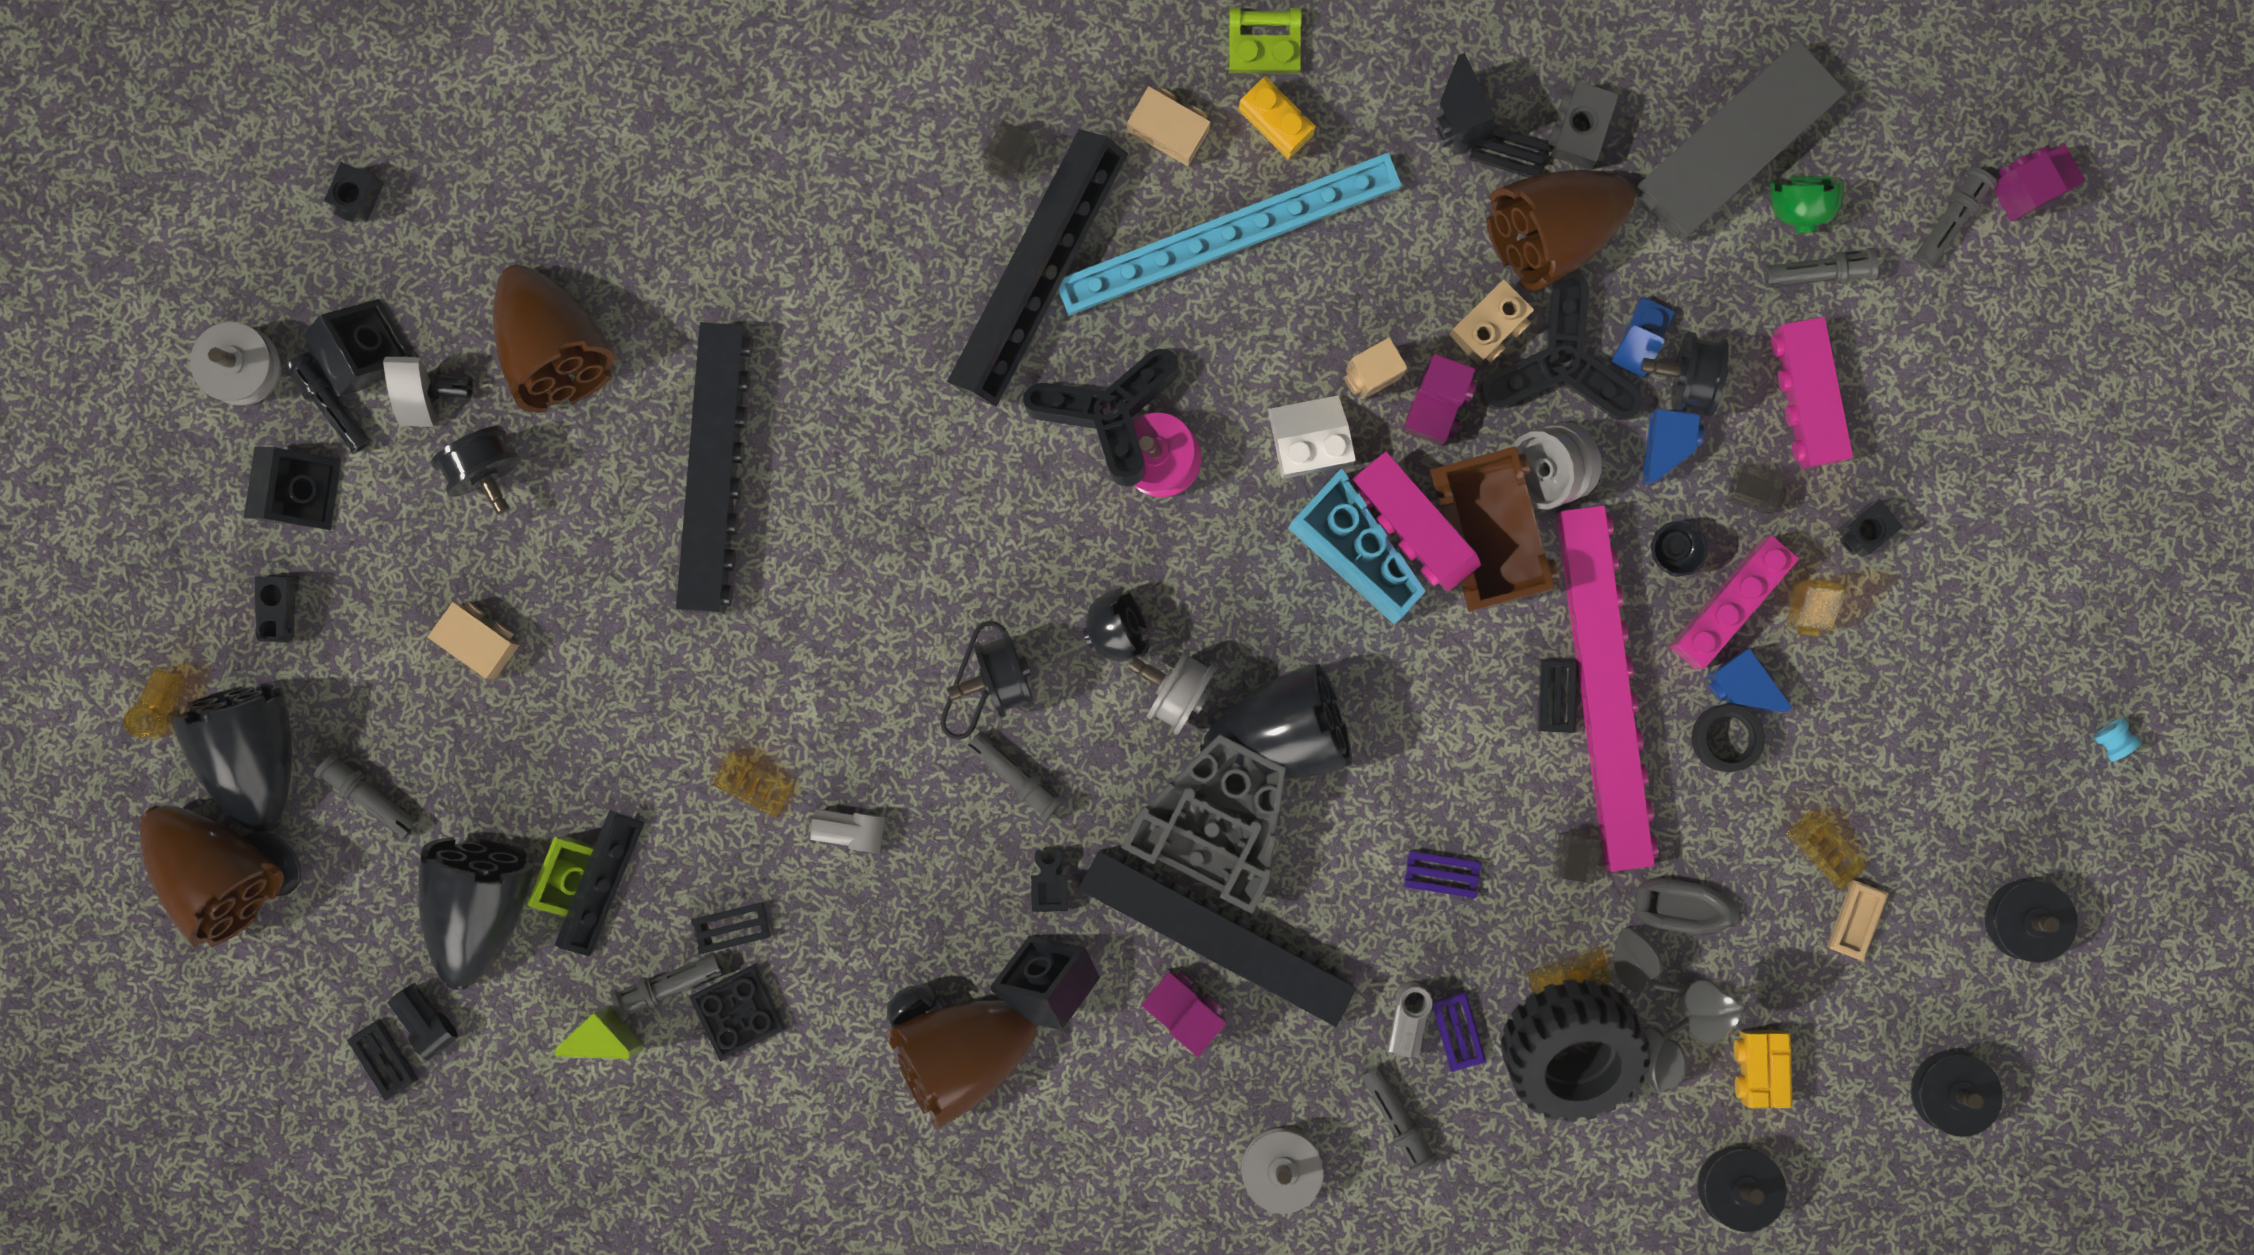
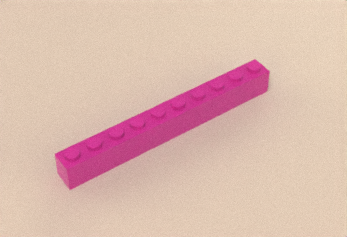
(1606, 689)

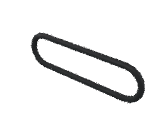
(957, 681)

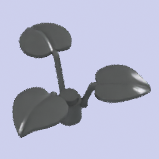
(1704, 1004)

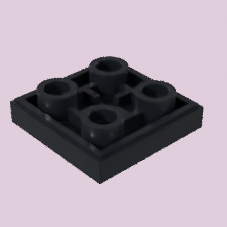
(737, 1012)

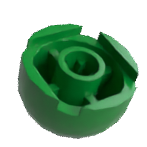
(1806, 201)

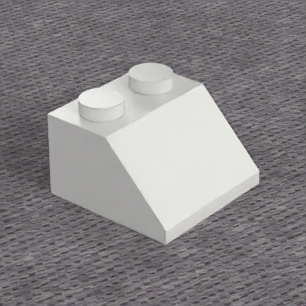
(1311, 437)

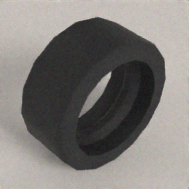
(1756, 738)

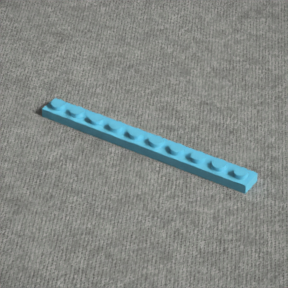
(1228, 234)

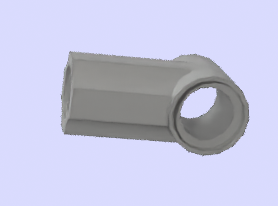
(856, 831)
(1409, 1023)

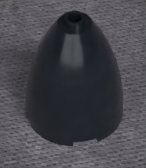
(1291, 724)
(240, 751)
(469, 904)

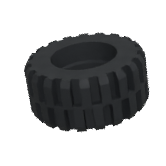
(1583, 1083)

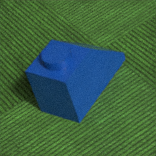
(1669, 441)
(1746, 683)

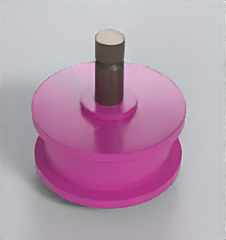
(1169, 454)

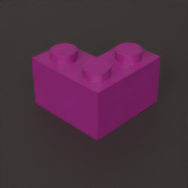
(2037, 180)
(1437, 399)
(1184, 1012)

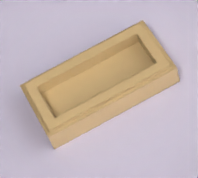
(1857, 920)

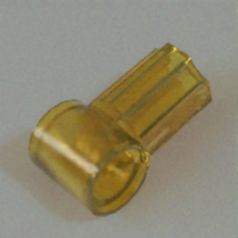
(157, 701)

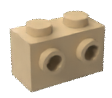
(1491, 322)

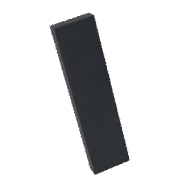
(599, 883)

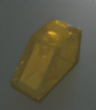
(1814, 606)
(1583, 965)

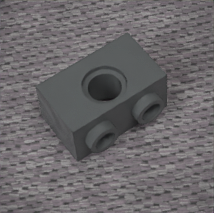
(1593, 106)

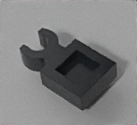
(1049, 889)

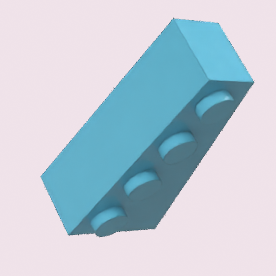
(1357, 548)

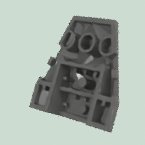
(1215, 822)

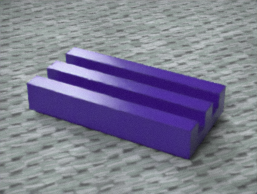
(1472, 879)
(1466, 1060)

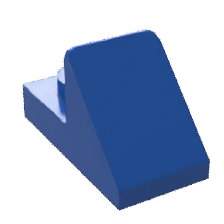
(1642, 336)

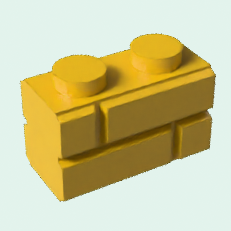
(1276, 118)
(1764, 1068)

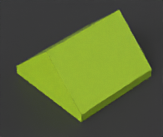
(560, 875)
(601, 1037)

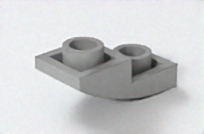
(407, 391)

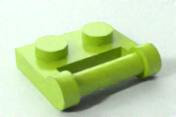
(1265, 52)

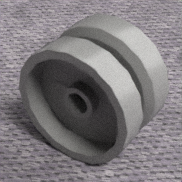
(1561, 464)

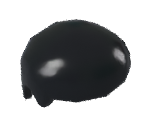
(1679, 548)
(911, 1003)

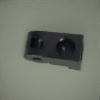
(275, 607)

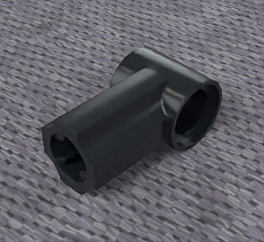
(428, 1029)

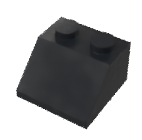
(1464, 110)
(354, 345)
(292, 488)
(1047, 981)

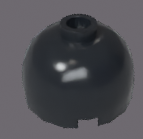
(1114, 627)

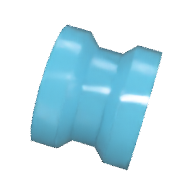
(2117, 739)

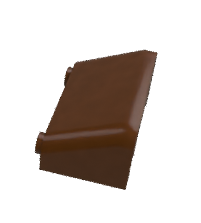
(1494, 515)

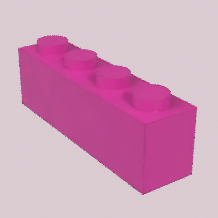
(1812, 393)
(1417, 523)
(1733, 602)

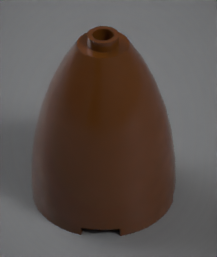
(1573, 218)
(542, 338)
(205, 873)
(960, 1054)

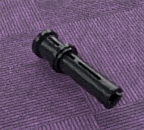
(319, 390)

